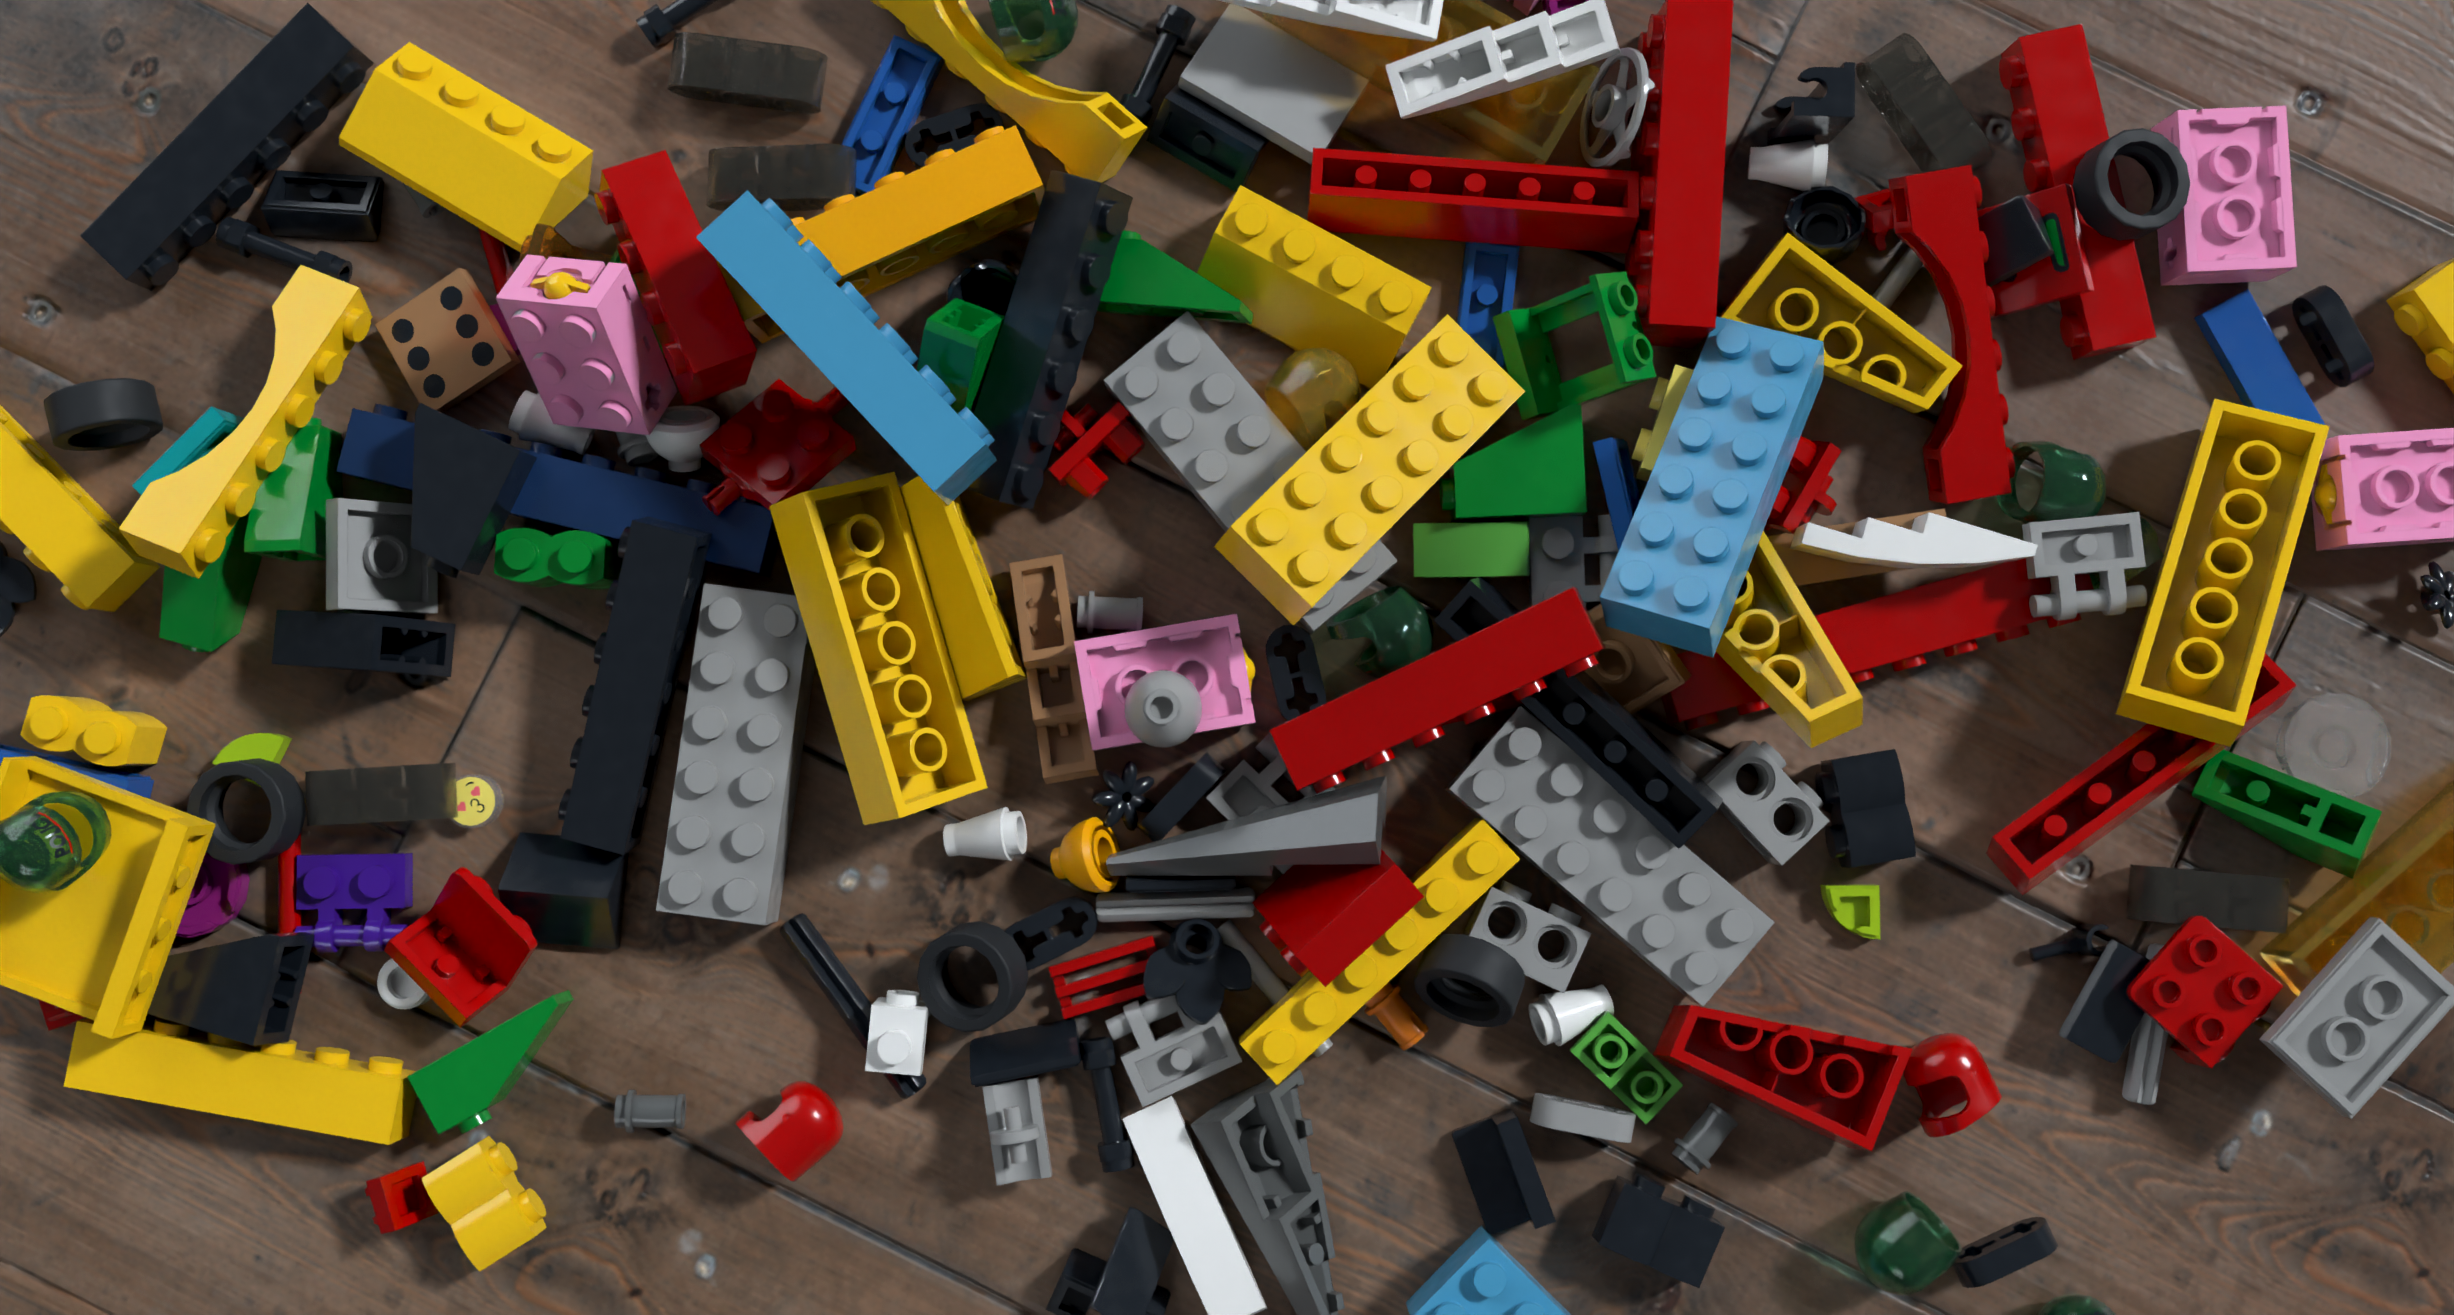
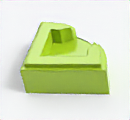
(254, 746)
(1854, 907)

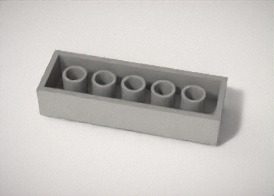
(1221, 438)
(738, 758)
(1609, 856)

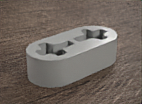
(1582, 1117)

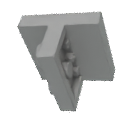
(373, 560)

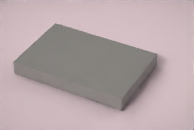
(1272, 82)
(2360, 1017)

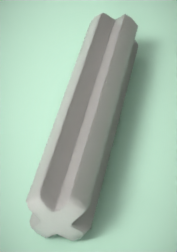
(1175, 905)
(2145, 1056)

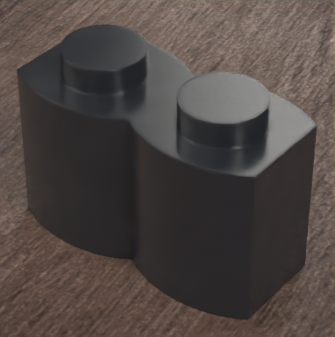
(1866, 809)
(1659, 1230)

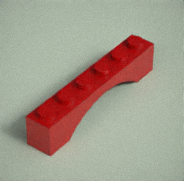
(1940, 224)

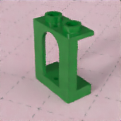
(1531, 356)

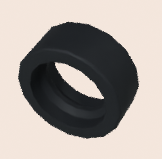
(2163, 165)
(103, 414)
(285, 801)
(1469, 980)
(941, 995)

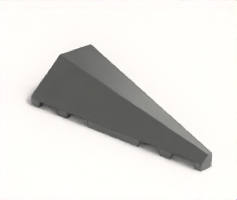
(1320, 829)
(1266, 1167)

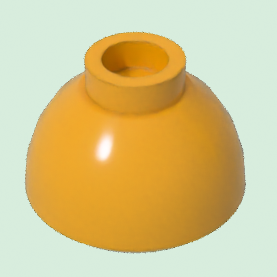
(1084, 856)

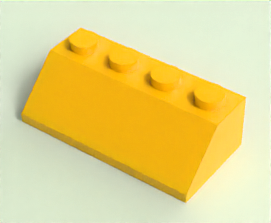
(466, 147)
(1312, 285)
(962, 594)

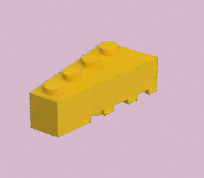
(1861, 337)
(1787, 655)

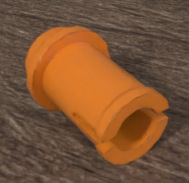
(1396, 1016)

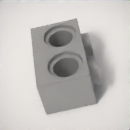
(1754, 812)
(1525, 935)

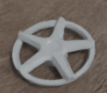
(1612, 108)

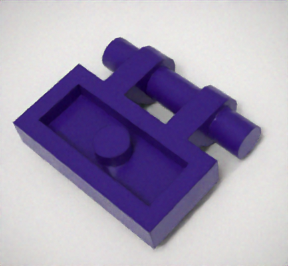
(354, 882)

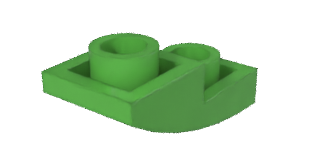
(1471, 549)
(1626, 1067)

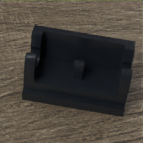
(1822, 112)

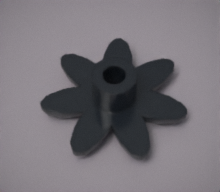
(2439, 593)
(1124, 796)

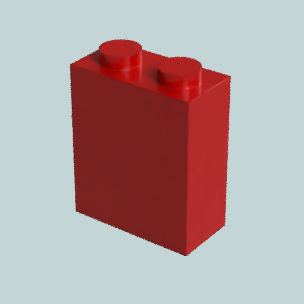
(1333, 912)

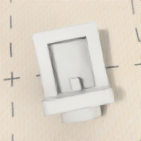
(897, 1033)

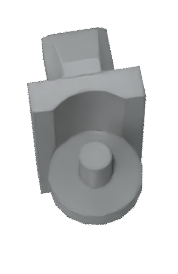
(1017, 1130)

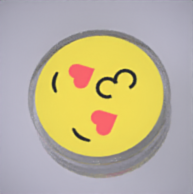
(478, 801)

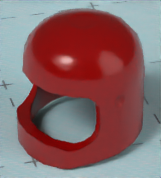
(1946, 1073)
(798, 1131)

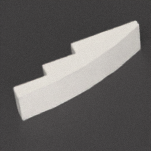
(1382, 17)
(1502, 58)
(1929, 544)
(1193, 1211)

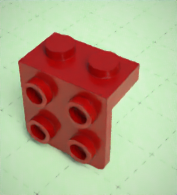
(464, 947)
(2203, 991)

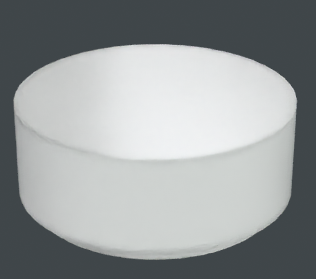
(399, 988)

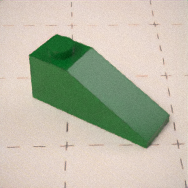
(1157, 285)
(2289, 811)
(484, 1071)

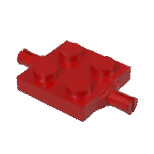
(776, 447)

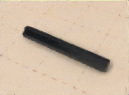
(840, 990)

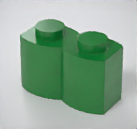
(550, 560)

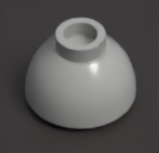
(1163, 708)

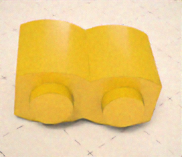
(93, 731)
(486, 1202)

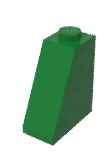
(959, 348)
(1522, 475)
(291, 502)
(212, 608)

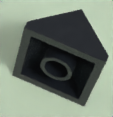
(566, 890)

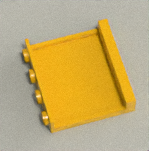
(112, 929)

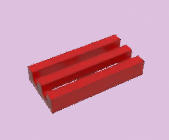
(1064, 989)

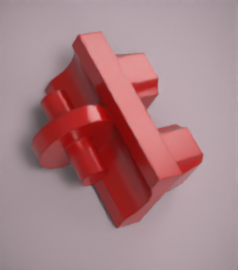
(1111, 431)
(1805, 486)

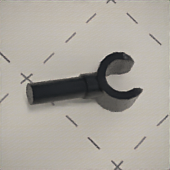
(2078, 942)

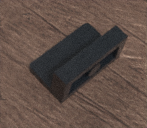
(1206, 139)
(1502, 1173)

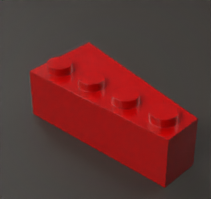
(676, 277)
(1804, 1074)

